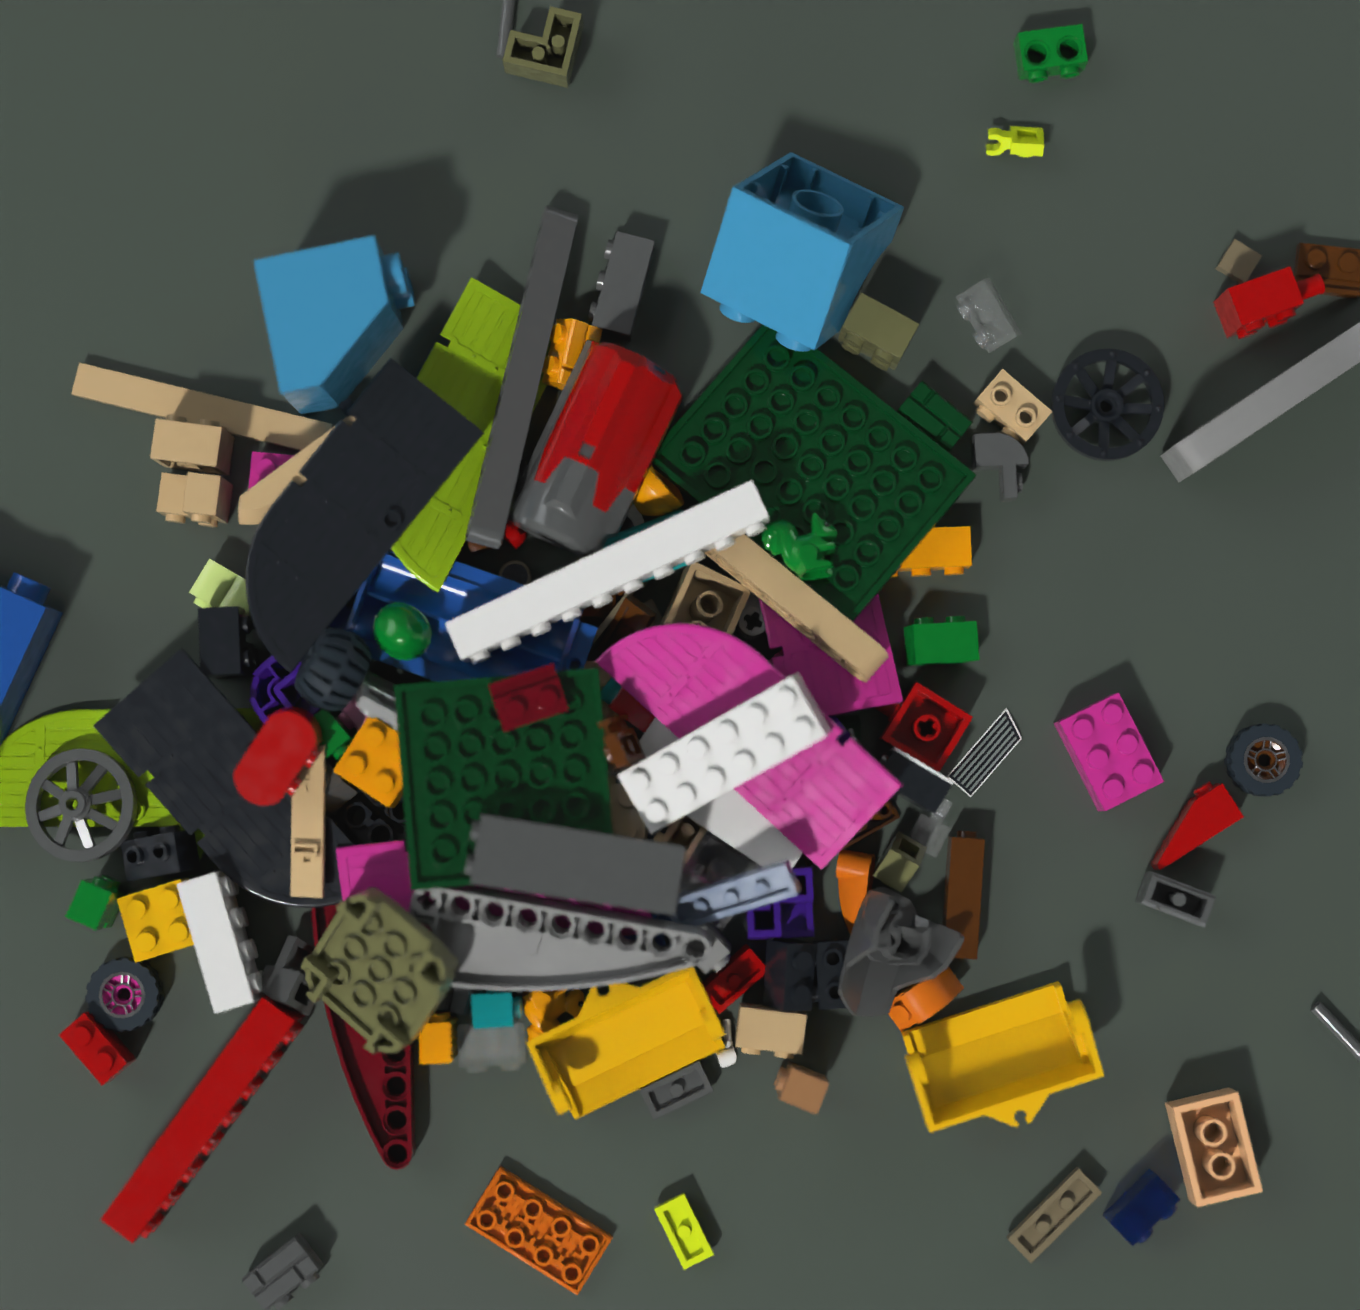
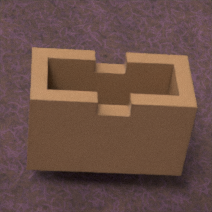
(801, 1087)

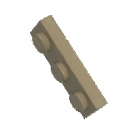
(1053, 1214)

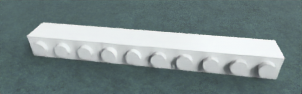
(608, 573)

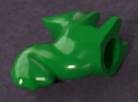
(805, 552)

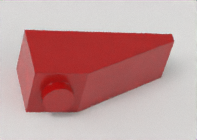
(1199, 820)

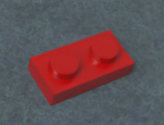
(734, 978)

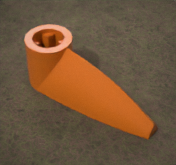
(854, 880)

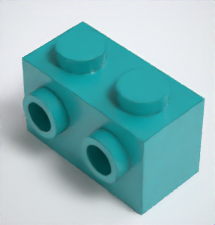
(496, 1008)

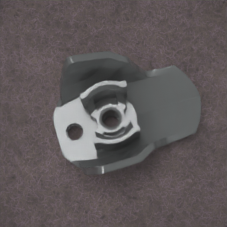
(890, 952)

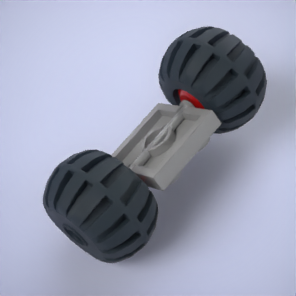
(338, 671)

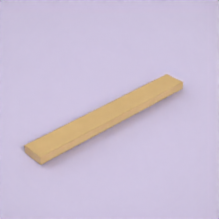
(166, 399)

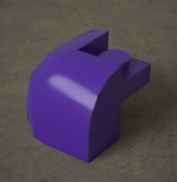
(275, 689)
(786, 917)

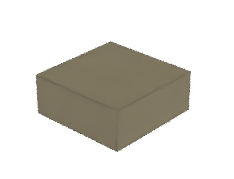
(1238, 262)

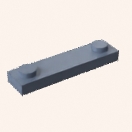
(736, 894)

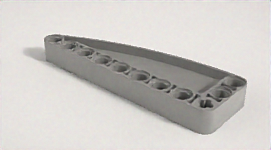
(1264, 405)
(540, 955)

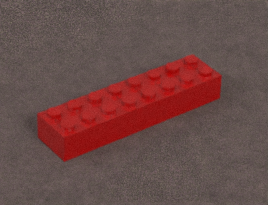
(201, 1119)

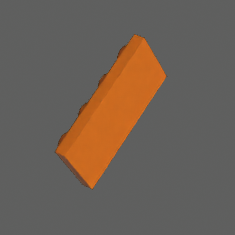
(538, 1230)

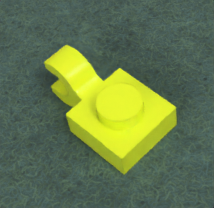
(1020, 140)

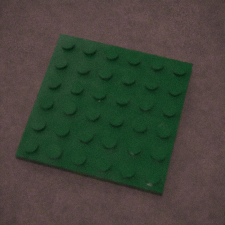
(466, 765)

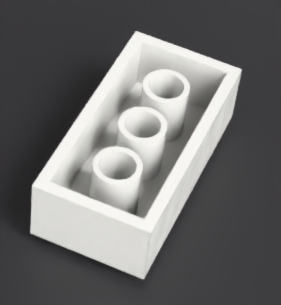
(221, 940)

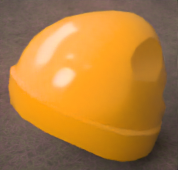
(657, 495)

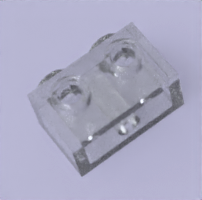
(987, 315)

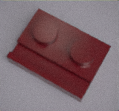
(528, 697)

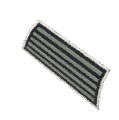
(986, 754)

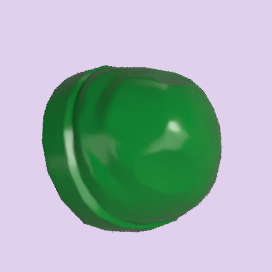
(402, 631)

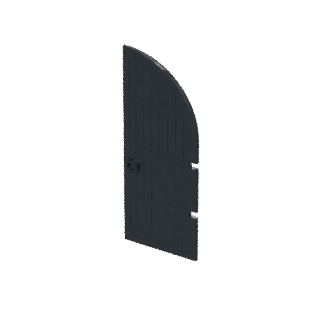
(352, 510)
(191, 745)

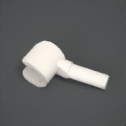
(727, 1055)

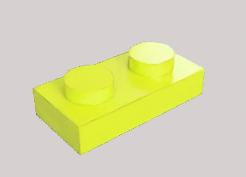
(683, 1231)

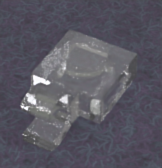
(931, 831)

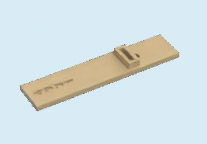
(309, 831)

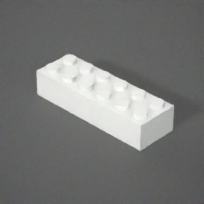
(724, 753)

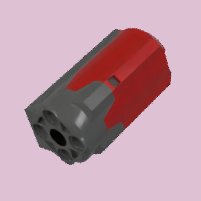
(595, 449)

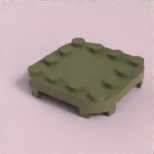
(379, 970)

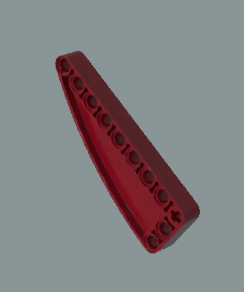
(370, 1074)

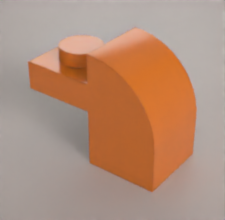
(924, 999)

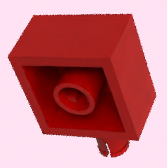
(1264, 301)
(917, 707)

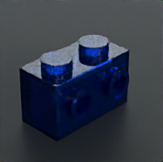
(1142, 1208)

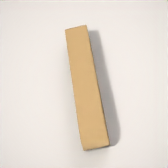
(801, 607)

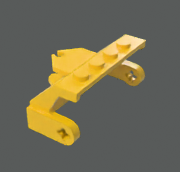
(626, 1041)
(1000, 1057)

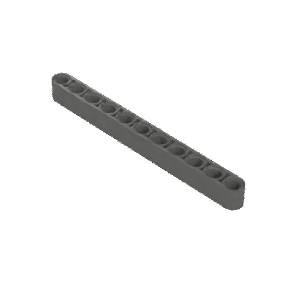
(521, 378)

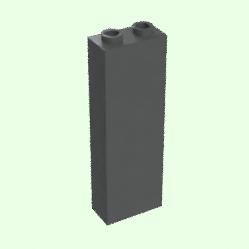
(575, 863)

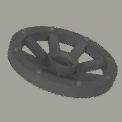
(86, 805)

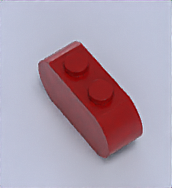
(278, 756)

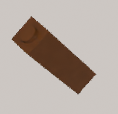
(964, 889)

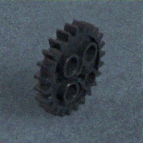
(369, 829)

